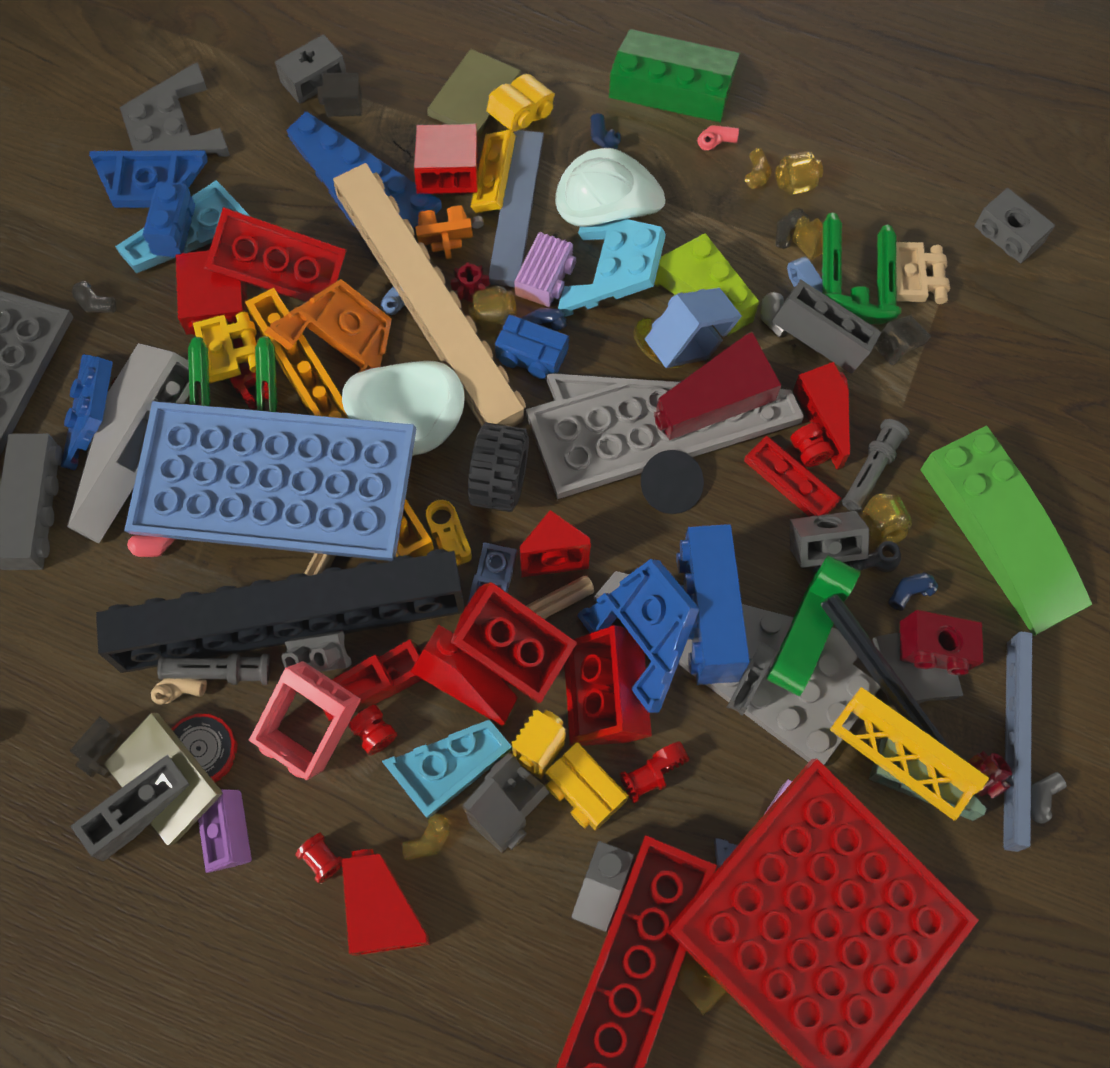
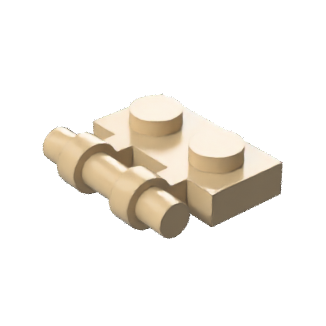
(911, 276)

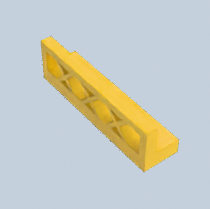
(915, 742)

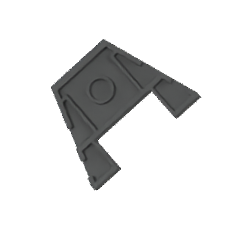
(157, 120)

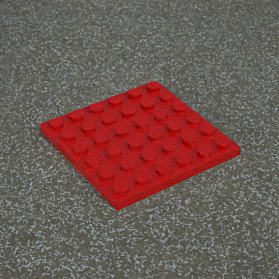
(823, 925)

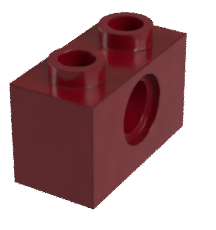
(959, 637)

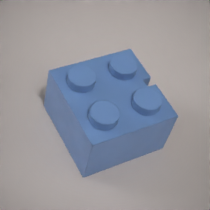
(686, 330)

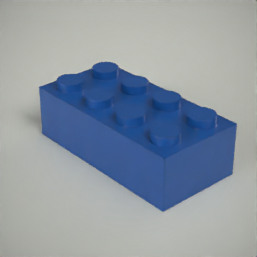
(713, 584)

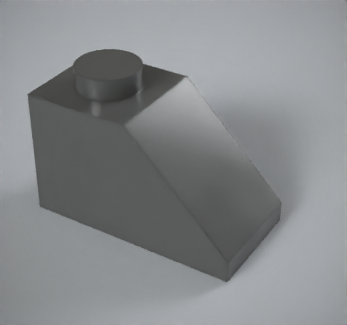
(602, 886)

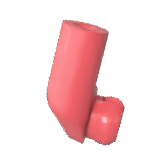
(715, 135)
(148, 545)

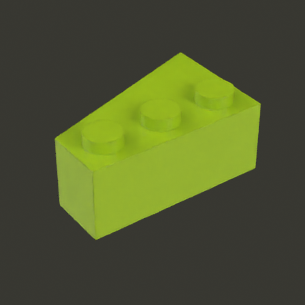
(702, 266)

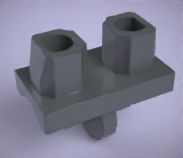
(320, 651)

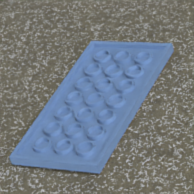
(272, 480)

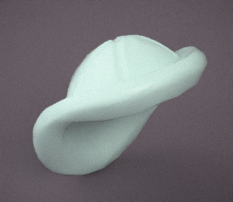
(606, 188)
(408, 393)

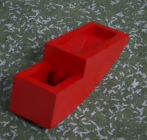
(381, 676)

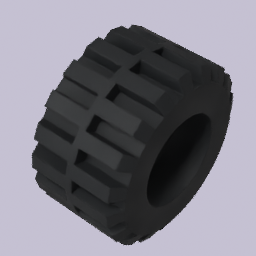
(498, 467)

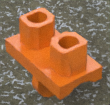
(444, 235)

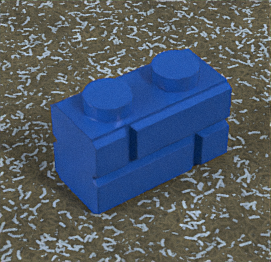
(169, 219)
(531, 347)

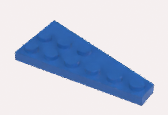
(335, 154)

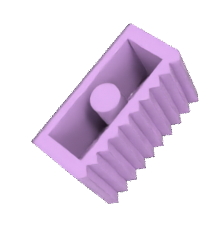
(544, 270)

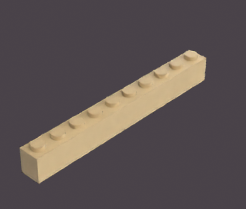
(427, 298)

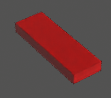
(791, 478)

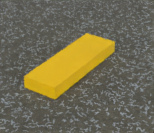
(493, 171)

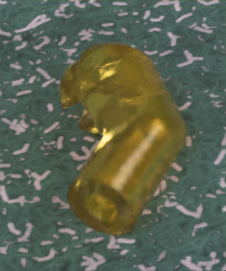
(431, 841)

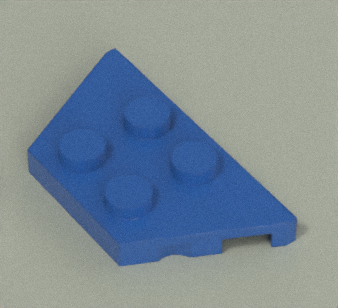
(132, 175)
(88, 406)

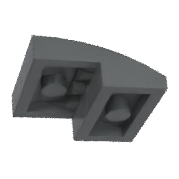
(921, 683)

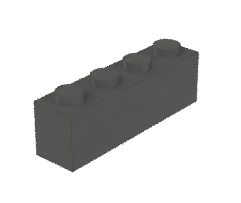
(27, 500)

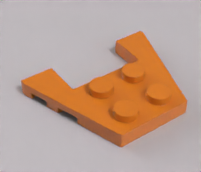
(343, 321)

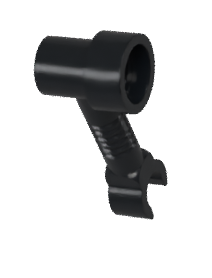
(877, 559)

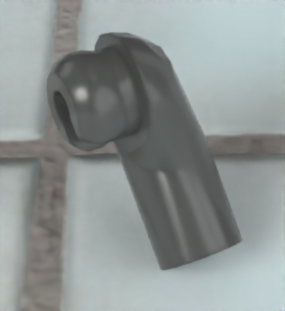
(1042, 796)

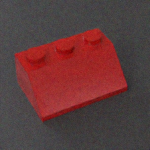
(512, 641)
(600, 692)

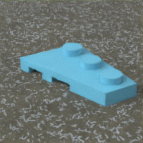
(445, 768)

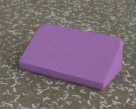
(225, 833)

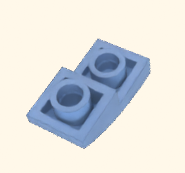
(494, 566)

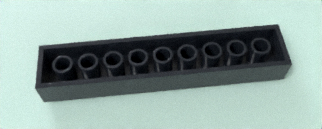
(280, 610)

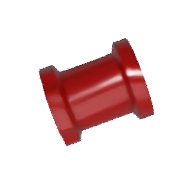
(319, 857)

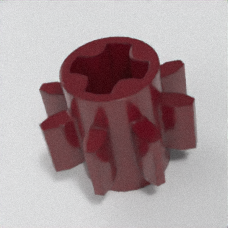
(468, 281)
(996, 769)

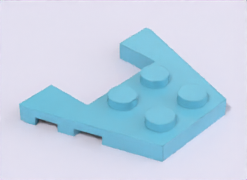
(625, 264)

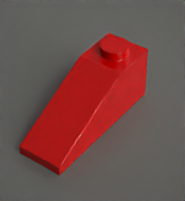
(826, 401)
(464, 677)

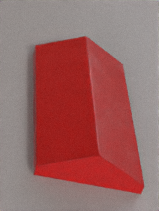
(273, 256)

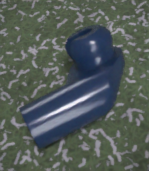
(600, 136)
(547, 315)
(911, 585)

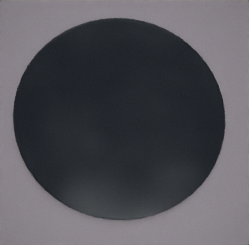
(672, 482)

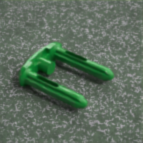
(858, 301)
(265, 371)

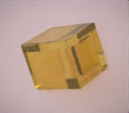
(809, 237)

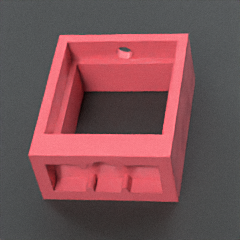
(322, 692)

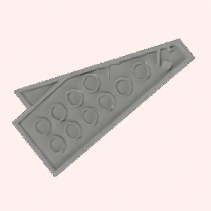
(608, 430)
(794, 720)

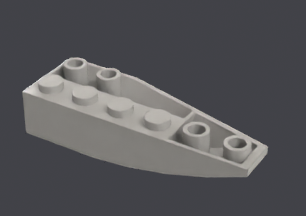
(118, 443)

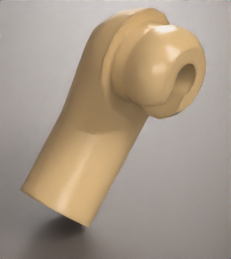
(171, 689)

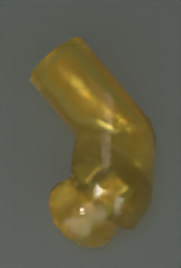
(761, 170)

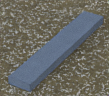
(516, 209)
(1018, 742)

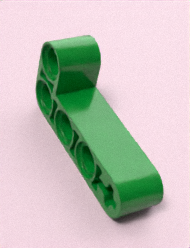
(810, 626)

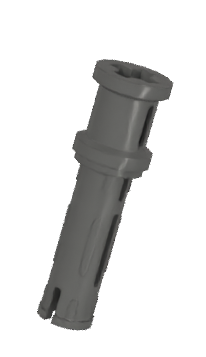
(880, 454)
(231, 668)

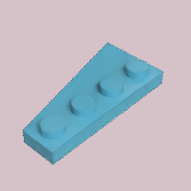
(204, 222)

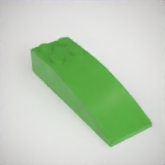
(1007, 528)

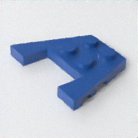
(656, 616)

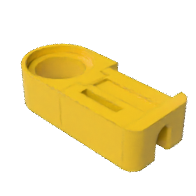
(450, 534)

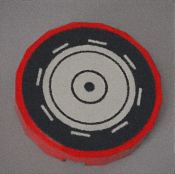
(209, 742)

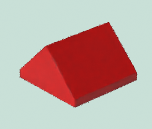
(554, 548)

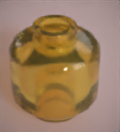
(799, 172)
(492, 307)
(887, 518)

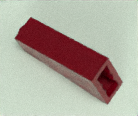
(719, 390)

